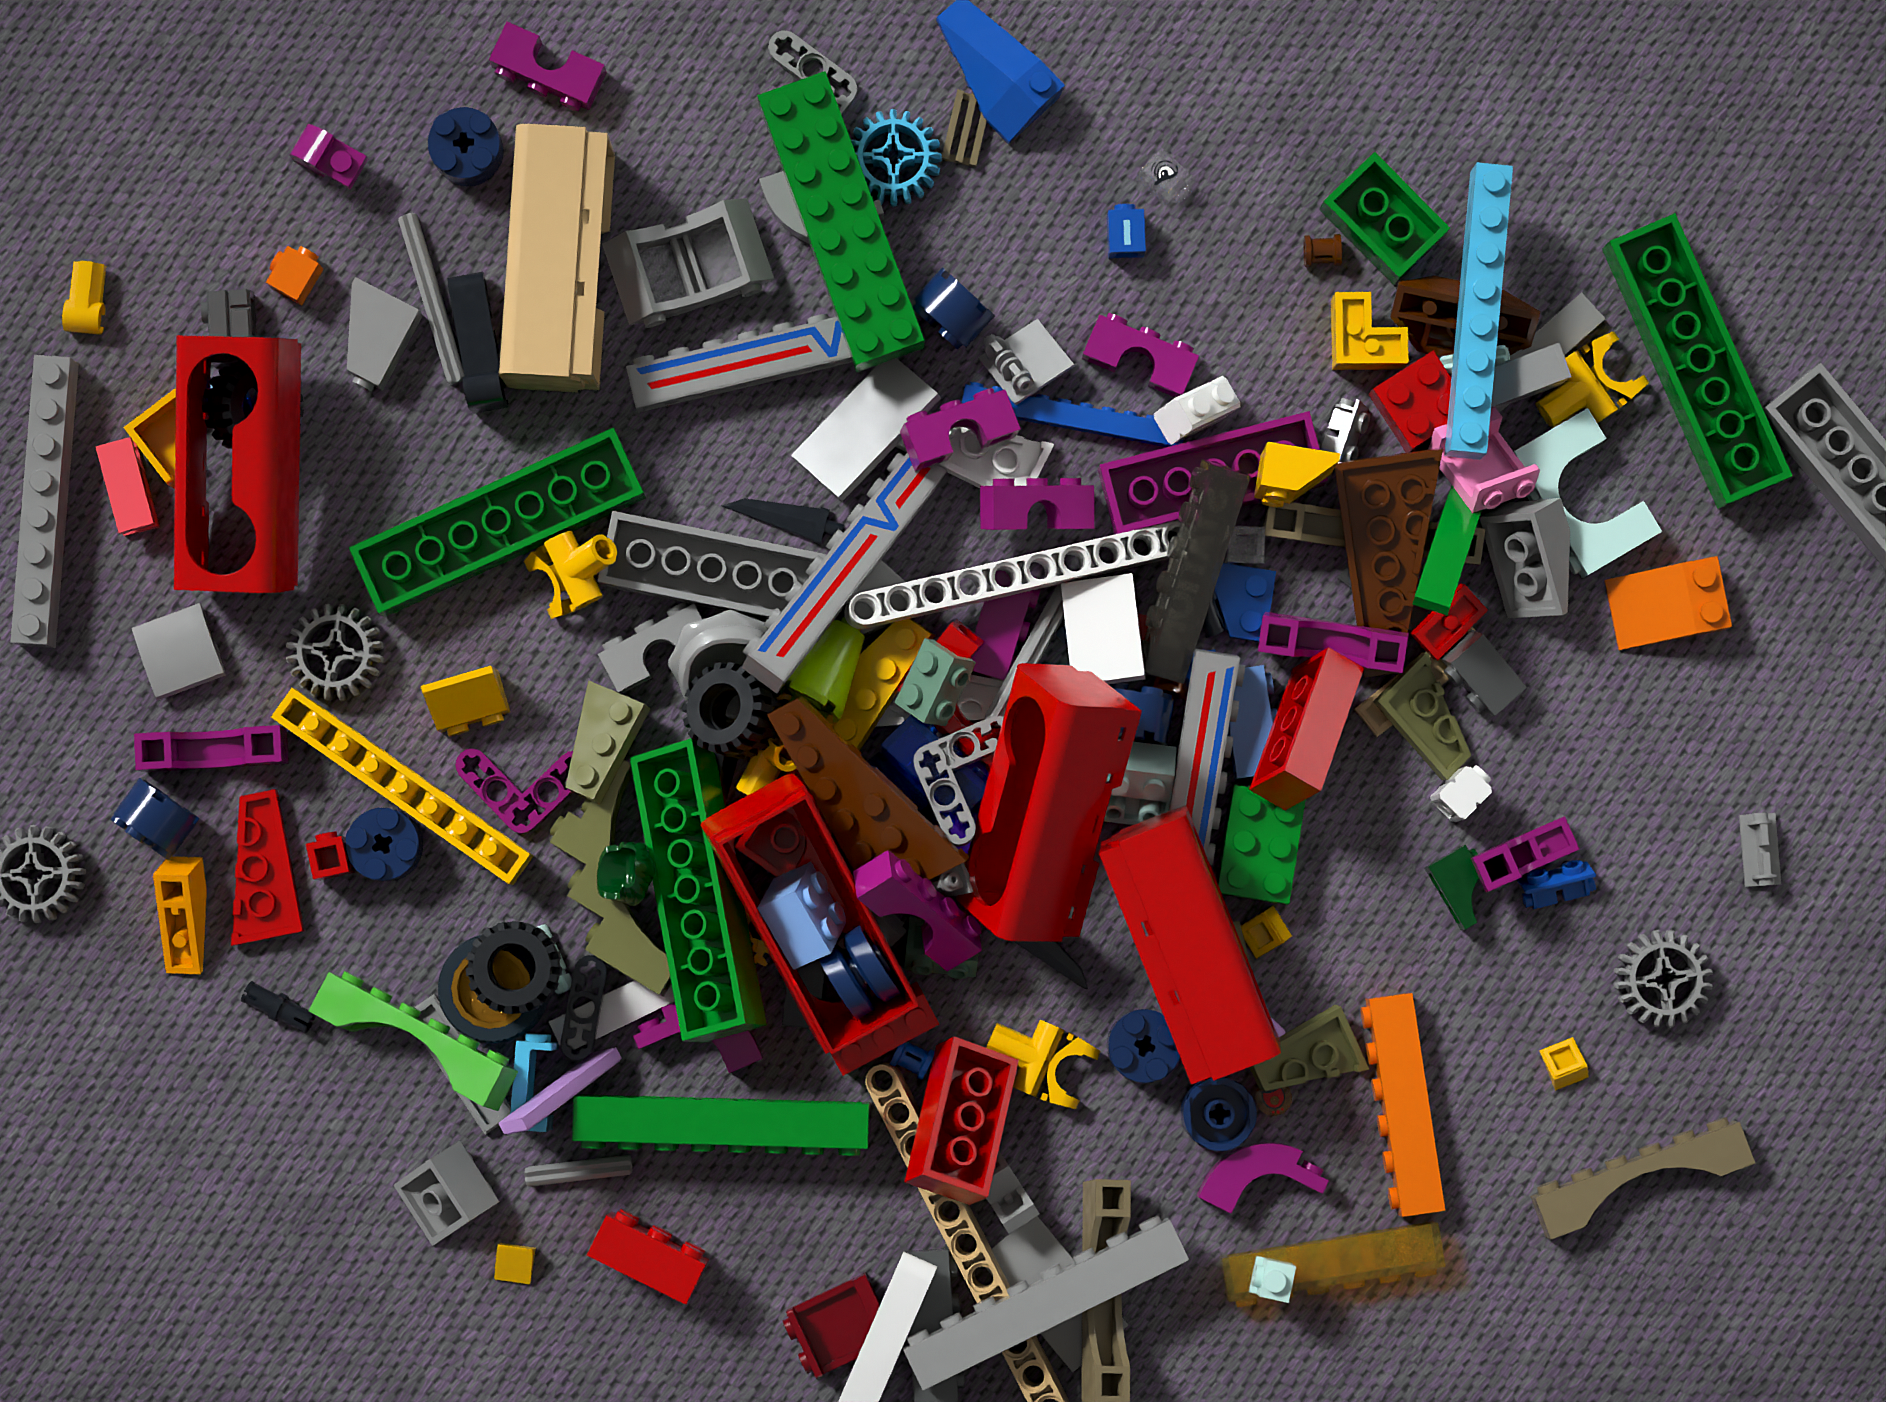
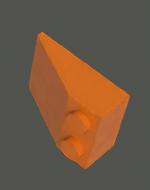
(1668, 603)

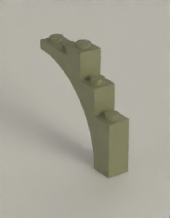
(619, 936)

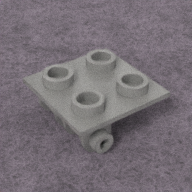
(1024, 360)

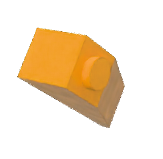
(182, 913)

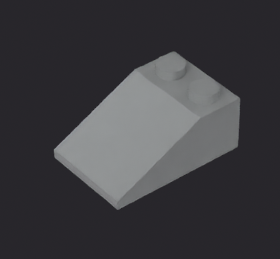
(1530, 556)

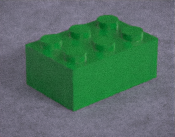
(1384, 218)
(1259, 848)

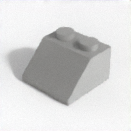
(446, 1193)

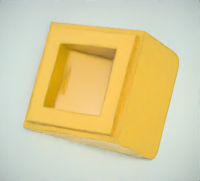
(1265, 932)
(1564, 1063)
(514, 1263)

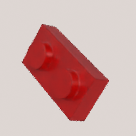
(1440, 632)

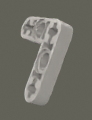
(796, 46)
(950, 762)

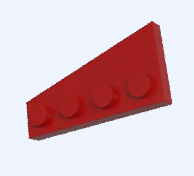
(265, 882)

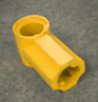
(85, 306)

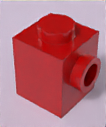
(329, 856)

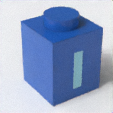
(1126, 232)

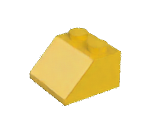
(1290, 471)
(466, 700)

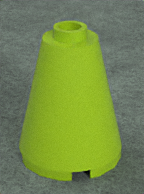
(828, 670)

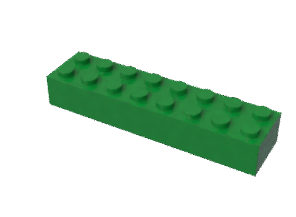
(841, 221)
(1696, 361)
(497, 522)
(696, 902)
(720, 1122)

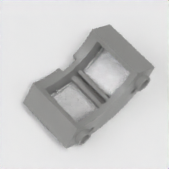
(689, 264)

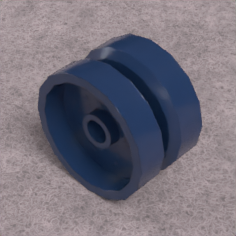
(857, 973)

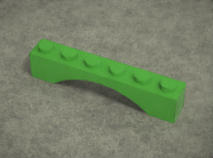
(470, 1071)

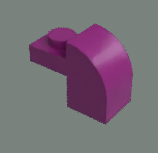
(328, 156)

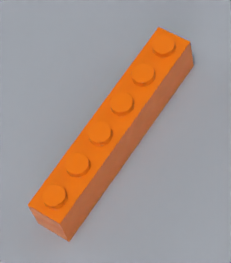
(1404, 1105)

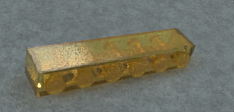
(1342, 1260)

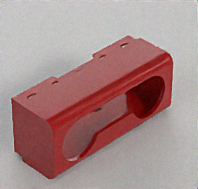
(262, 464)
(1044, 802)
(1190, 946)
(828, 1020)

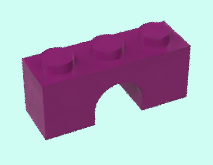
(574, 82)
(1114, 339)
(987, 416)
(1008, 505)

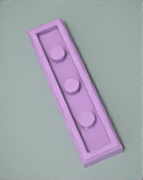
(560, 1091)

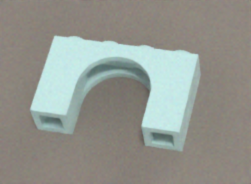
(1590, 543)

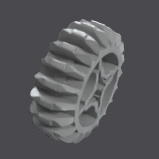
(336, 635)
(37, 890)
(1660, 962)

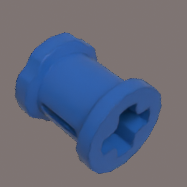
(900, 1058)

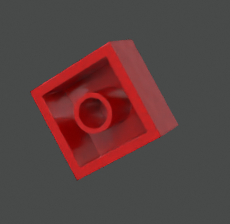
(1415, 401)

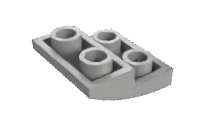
(178, 651)

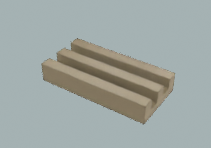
(959, 158)

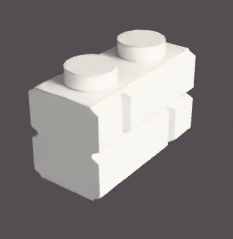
(1196, 410)
(1462, 793)

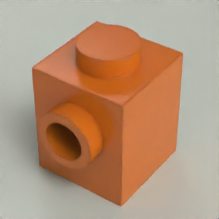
(294, 273)

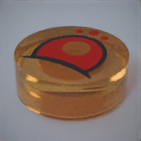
(1273, 1101)

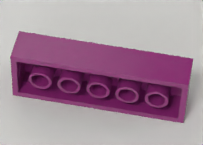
(1155, 484)

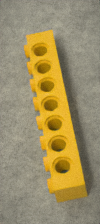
(402, 786)

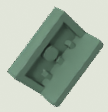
(934, 683)

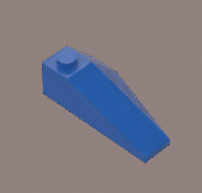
(1003, 74)

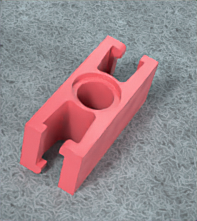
(127, 487)

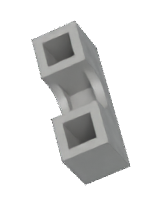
(626, 658)

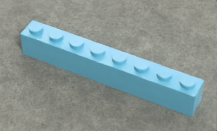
(1478, 311)

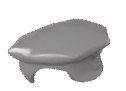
(711, 642)

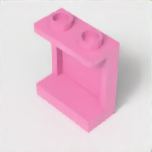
(1494, 477)

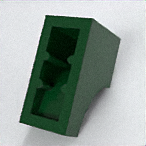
(1455, 880)

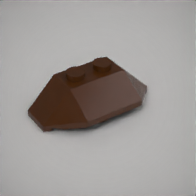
(1430, 313)

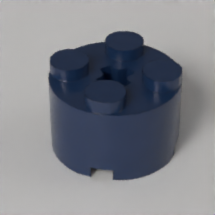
(450, 133)
(953, 307)
(1155, 715)
(154, 818)
(364, 838)
(1124, 1054)
(1233, 1128)

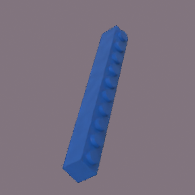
(1082, 417)

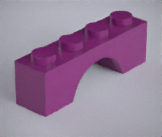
(1307, 637)
(211, 749)
(893, 888)

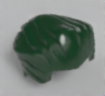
(625, 872)

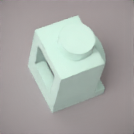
(1272, 1279)

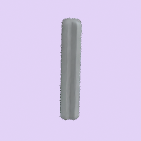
(578, 1170)

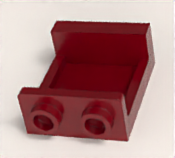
(833, 1324)

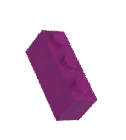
(1001, 627)

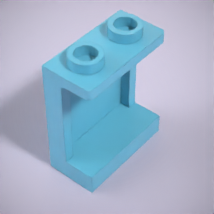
(525, 1065)

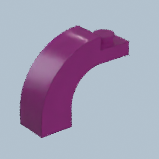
(1524, 853)
(736, 1049)
(1238, 1168)

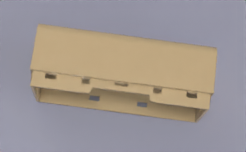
(553, 258)

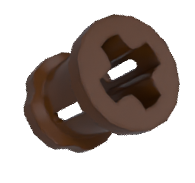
(1322, 250)

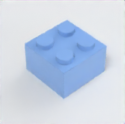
(802, 915)

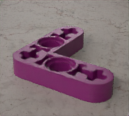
(514, 798)

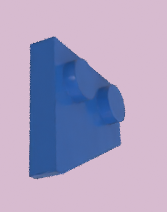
(1244, 598)

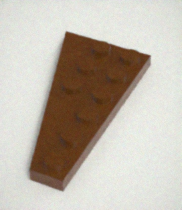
(1385, 531)
(857, 800)

